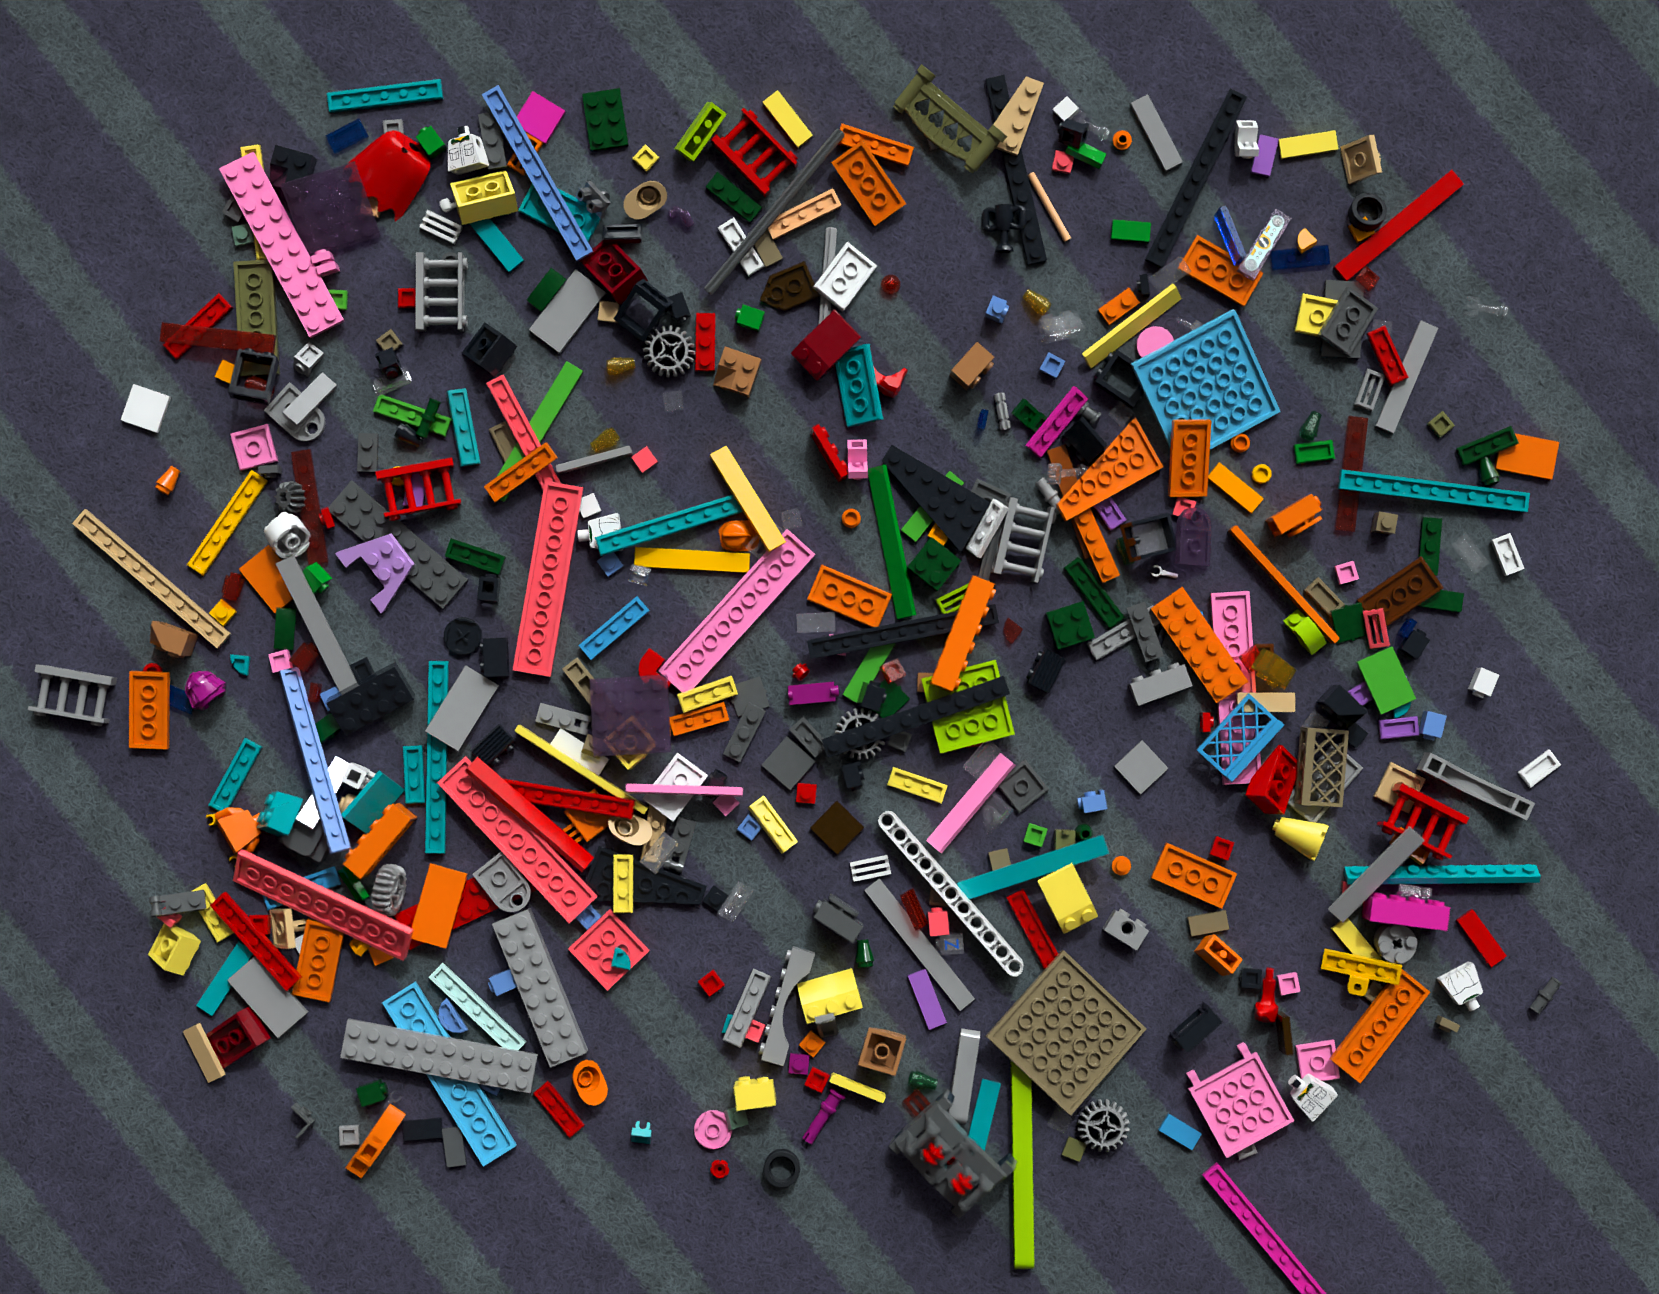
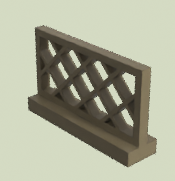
(1305, 767)

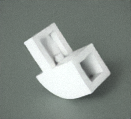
(1246, 139)
(357, 776)

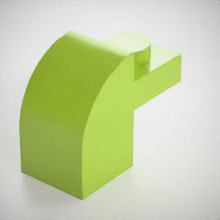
(1306, 631)

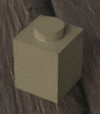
(1384, 523)

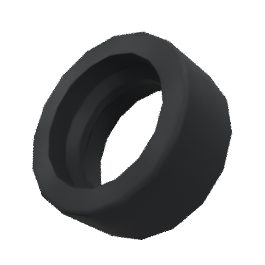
(1375, 202)
(781, 1182)

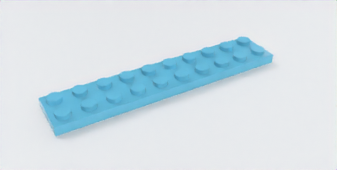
(463, 1099)

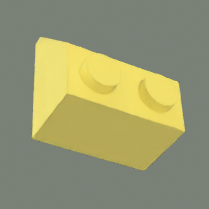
(174, 949)

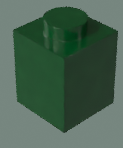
(372, 1092)

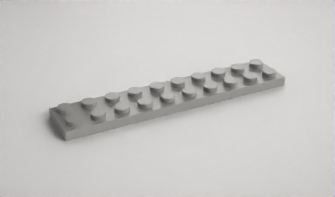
(439, 1055)

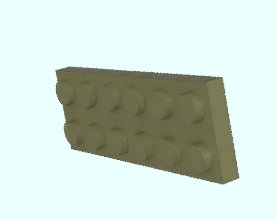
(256, 306)

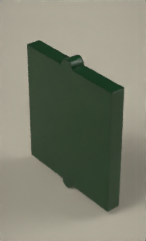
(1349, 622)
(894, 699)

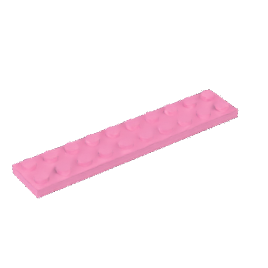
(281, 244)
(736, 613)
(1234, 629)

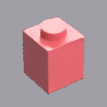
(938, 921)

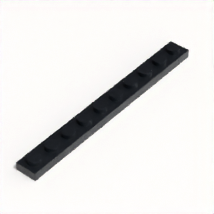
(1018, 178)
(1195, 178)
(889, 634)
(915, 716)

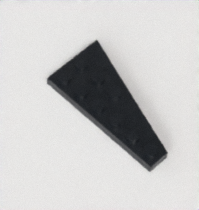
(945, 501)
(647, 886)

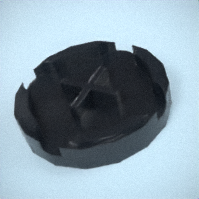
(462, 636)

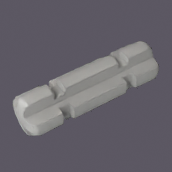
(1002, 411)

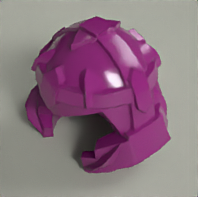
(203, 688)

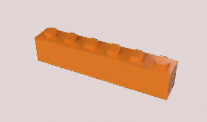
(962, 633)

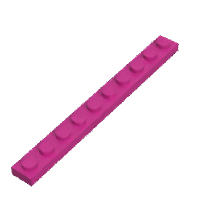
(1261, 1231)

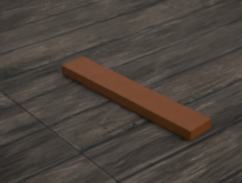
(1061, 456)

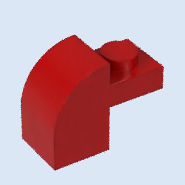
(650, 664)

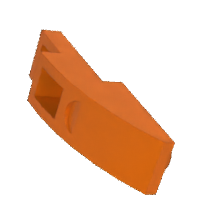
(375, 1141)

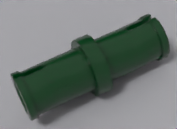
(428, 417)

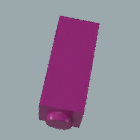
(812, 693)

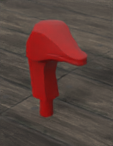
(890, 385)
(1266, 1008)

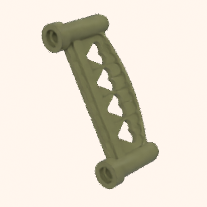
(983, 140)

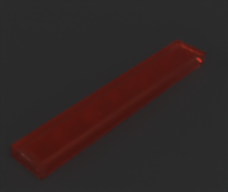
(216, 338)
(1352, 461)
(305, 476)

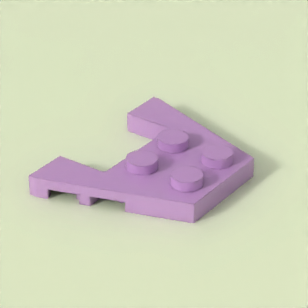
(387, 562)

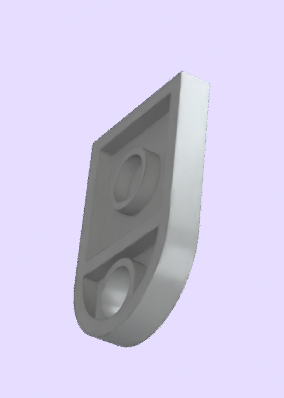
(299, 432)
(503, 881)

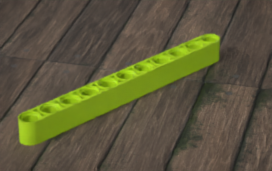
(1023, 1174)

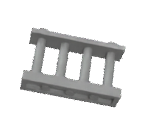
(423, 283)
(1005, 545)
(66, 676)

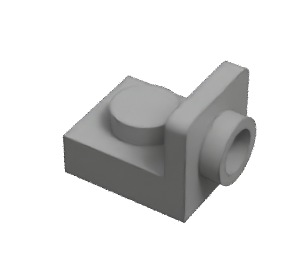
(307, 358)

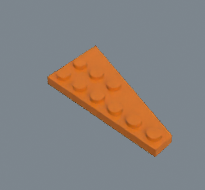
(1119, 466)

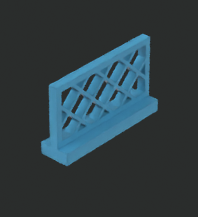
(1252, 749)

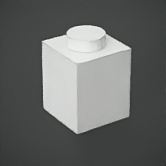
(1483, 682)

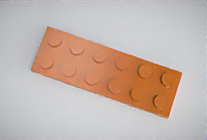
(1199, 645)
(1379, 1026)

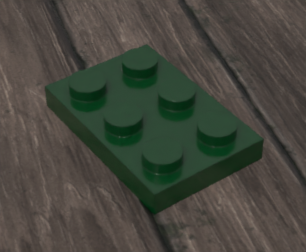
(605, 119)

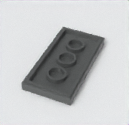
(1333, 290)

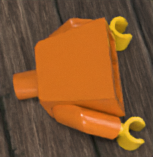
(237, 828)

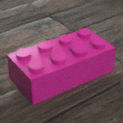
(1408, 912)

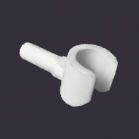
(446, 205)
(1164, 573)

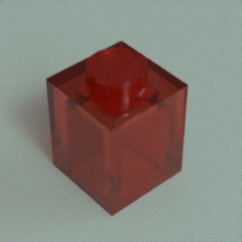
(305, 656)

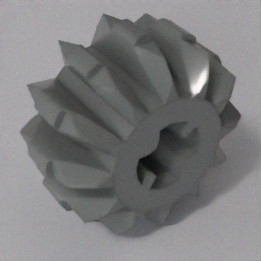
(290, 497)

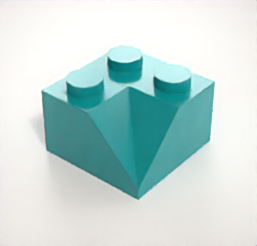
(279, 813)

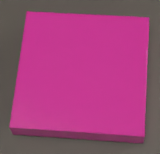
(540, 117)

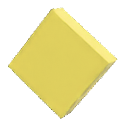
(645, 158)

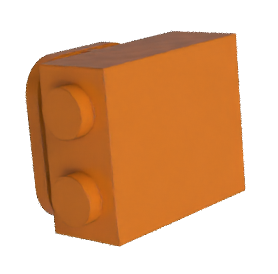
(1296, 516)

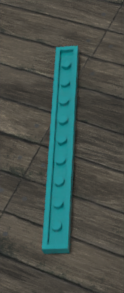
(1433, 491)
(436, 762)
(1454, 874)

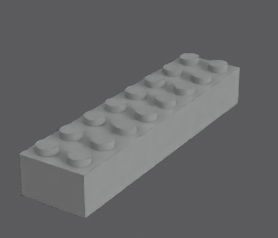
(540, 987)

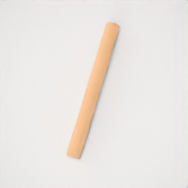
(1049, 207)

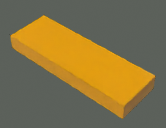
(1235, 487)

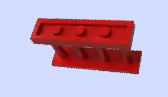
(736, 157)
(405, 473)
(1437, 809)

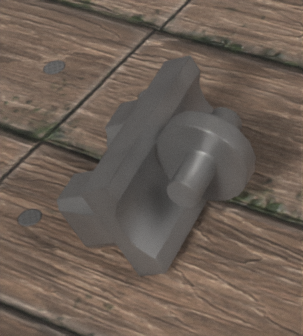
(596, 200)

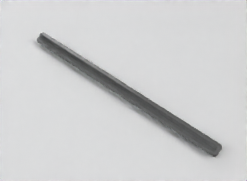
(774, 211)

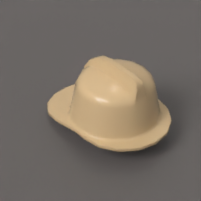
(645, 199)
(633, 831)

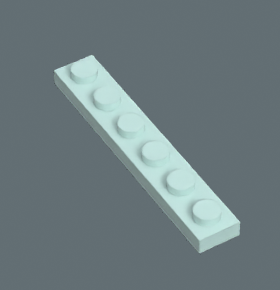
(476, 1008)

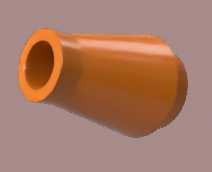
(167, 481)

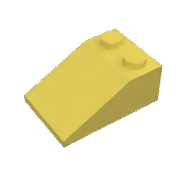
(1067, 898)

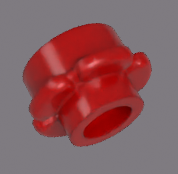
(800, 671)
(719, 1173)

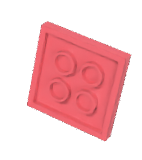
(598, 944)

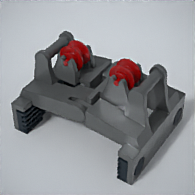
(932, 1152)

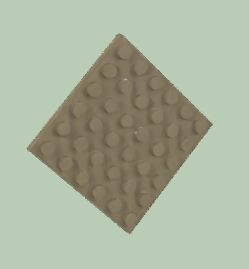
(1066, 1032)

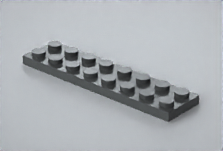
(367, 520)

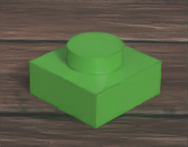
(1035, 834)

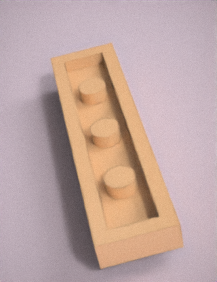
(804, 213)

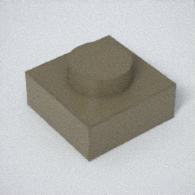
(588, 746)
(1446, 1024)

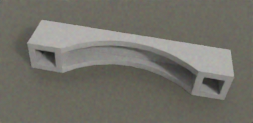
(1475, 786)
(798, 966)

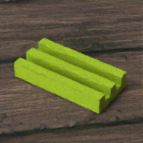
(952, 601)

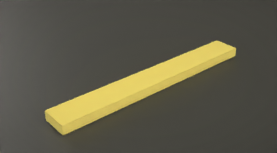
(600, 781)

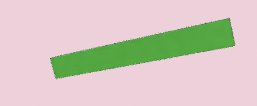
(547, 410)

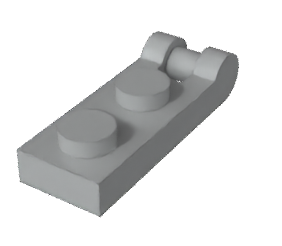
(562, 718)

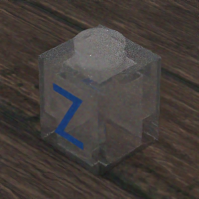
(950, 944)

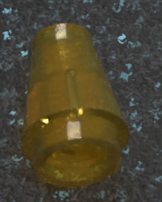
(1037, 302)
(619, 365)
(605, 440)

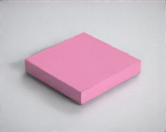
(254, 447)
(1314, 1060)

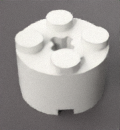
(287, 535)

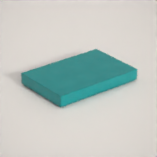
(372, 801)

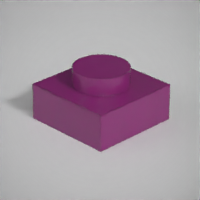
(799, 1063)

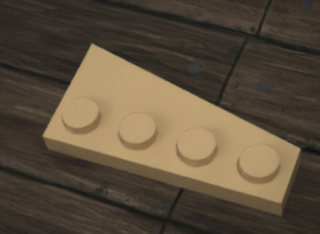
(1017, 115)

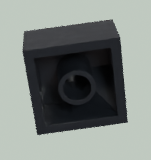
(289, 165)
(1341, 706)

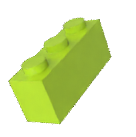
(700, 131)

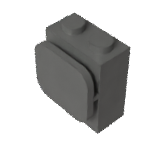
(307, 841)
(838, 917)

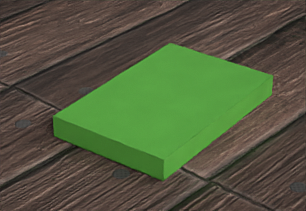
(1386, 680)

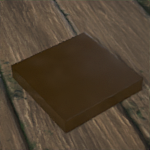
(837, 827)
(1284, 1033)

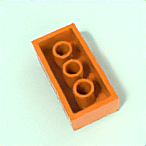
(379, 840)

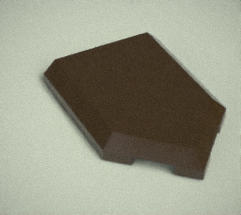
(789, 287)

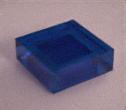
(982, 420)
(1406, 628)

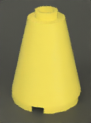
(1301, 835)

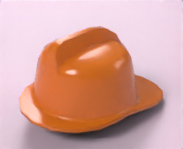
(736, 535)
(590, 1082)

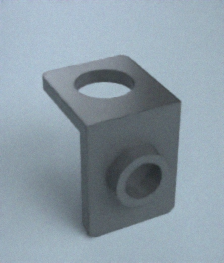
(305, 1114)

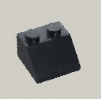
(489, 349)
(1084, 441)

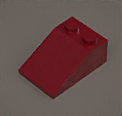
(613, 270)
(826, 345)
(237, 1036)

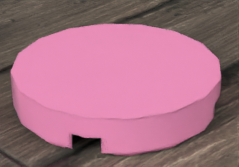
(1152, 339)
(708, 1126)

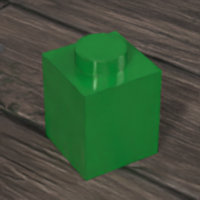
(431, 141)
(750, 317)
(317, 578)

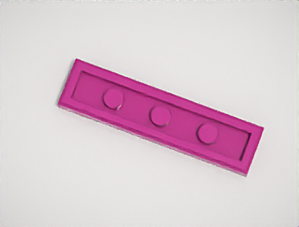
(1057, 422)

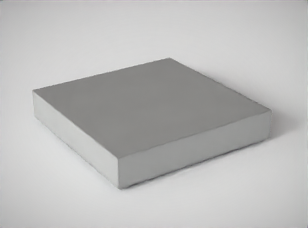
(1141, 767)

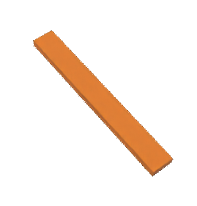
(1283, 584)

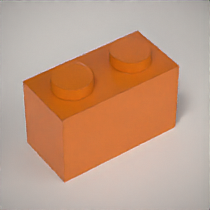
(1218, 955)

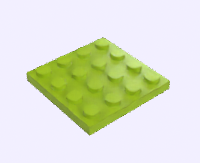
(975, 724)

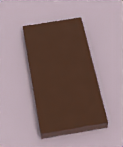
(1402, 591)

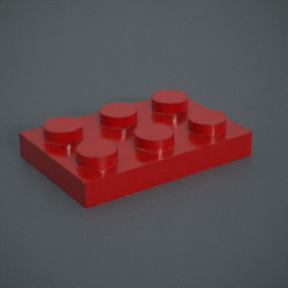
(829, 452)

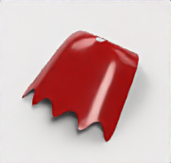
(391, 173)

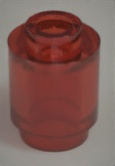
(257, 384)
(232, 586)

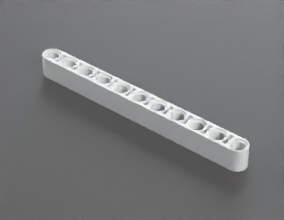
(954, 902)

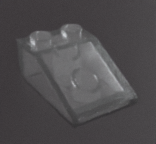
(1060, 327)

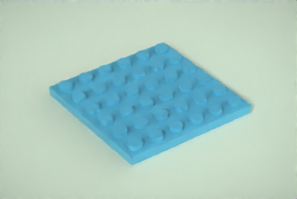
(1208, 377)

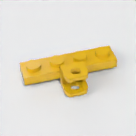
(1361, 969)

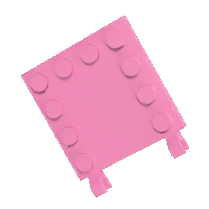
(1240, 1103)

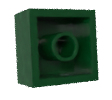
(934, 564)
(1069, 625)

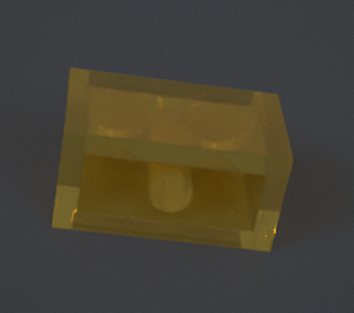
(1273, 669)

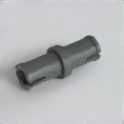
(1545, 995)

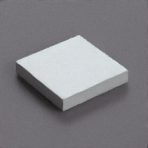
(145, 408)

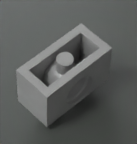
(1134, 936)

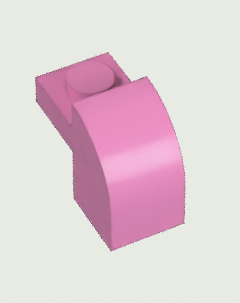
(857, 459)

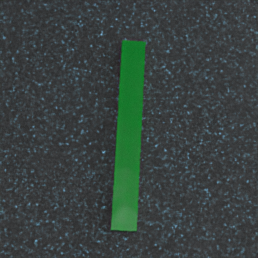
(891, 541)

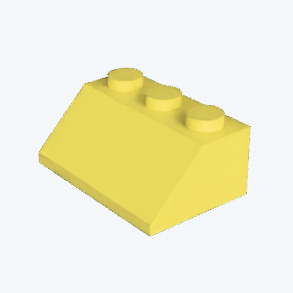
(484, 197)
(829, 994)

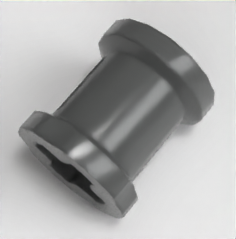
(1088, 414)

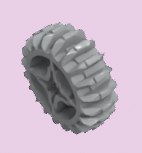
(661, 356)
(856, 717)
(389, 889)
(1112, 1127)

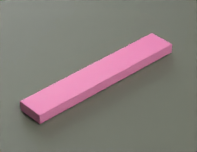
(684, 790)
(970, 803)

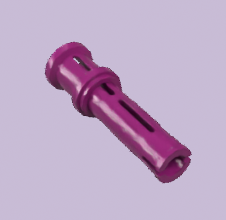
(827, 1108)

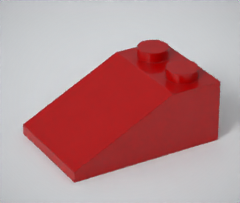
(1273, 782)

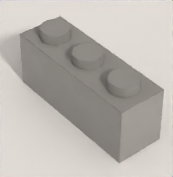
(1159, 683)

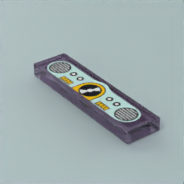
(1264, 244)

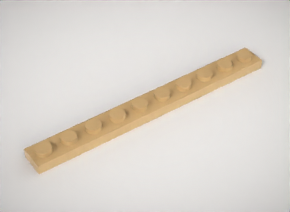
(151, 578)

